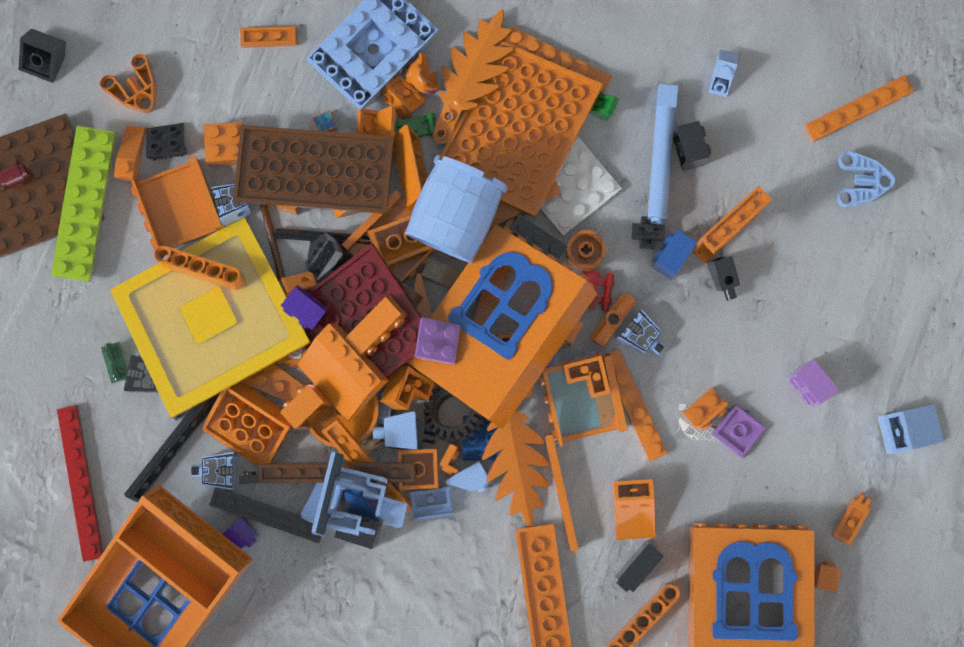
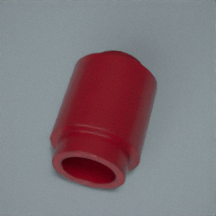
(14, 175)

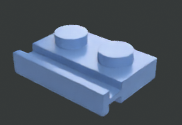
(431, 503)

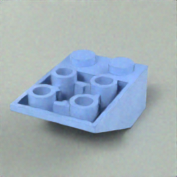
(910, 429)

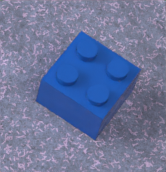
(674, 254)

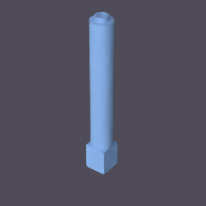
(662, 152)

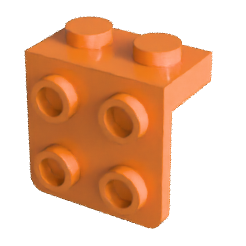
(376, 122)

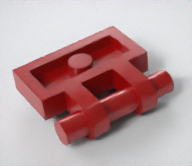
(594, 278)

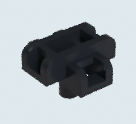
(649, 231)

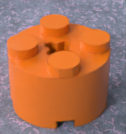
(593, 243)

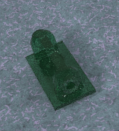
(114, 362)

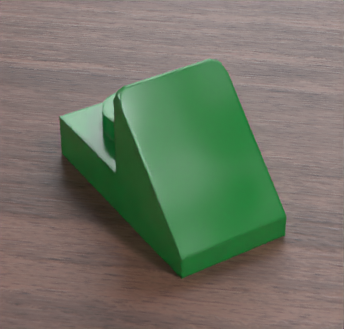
(604, 106)

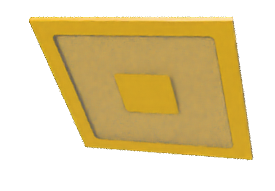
(204, 334)

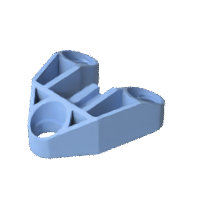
(863, 165)

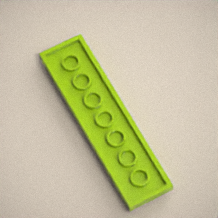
(83, 204)

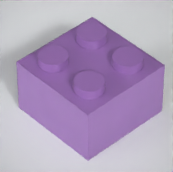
(812, 383)

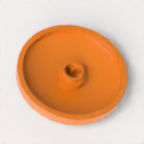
(359, 426)

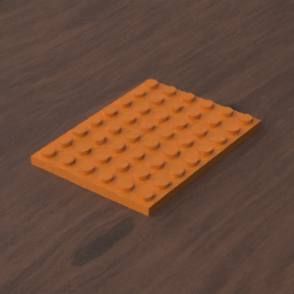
(524, 126)

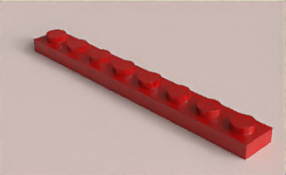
(80, 483)

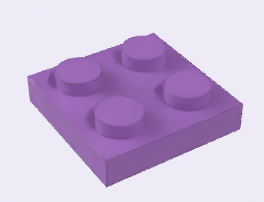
(437, 341)

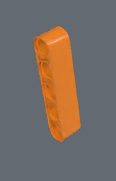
(191, 264)
(652, 617)

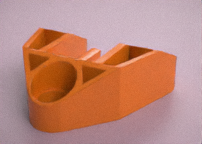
(134, 102)

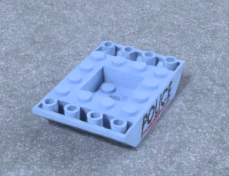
(388, 24)

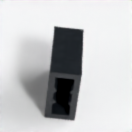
(638, 567)

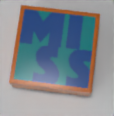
(324, 122)

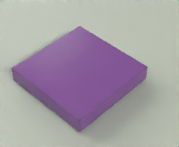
(738, 431)

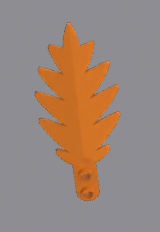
(470, 72)
(515, 460)

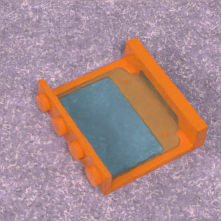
(573, 409)

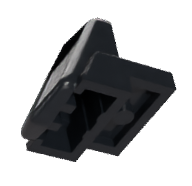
(325, 256)

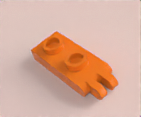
(852, 519)

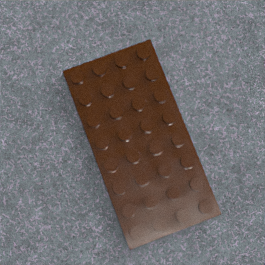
(313, 169)

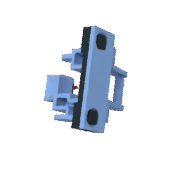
(340, 479)

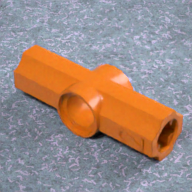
(620, 310)

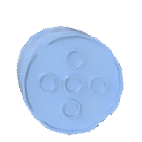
(455, 209)

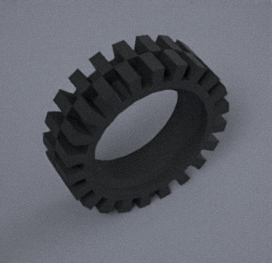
(447, 432)

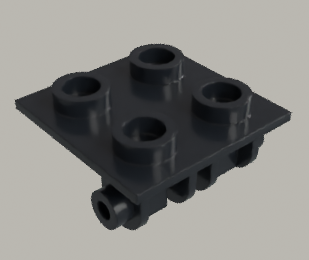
(165, 141)

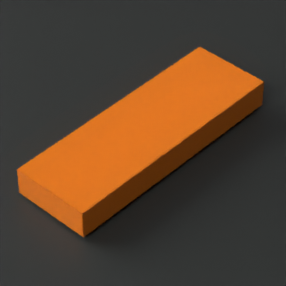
(268, 36)

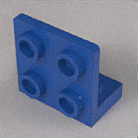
(474, 446)

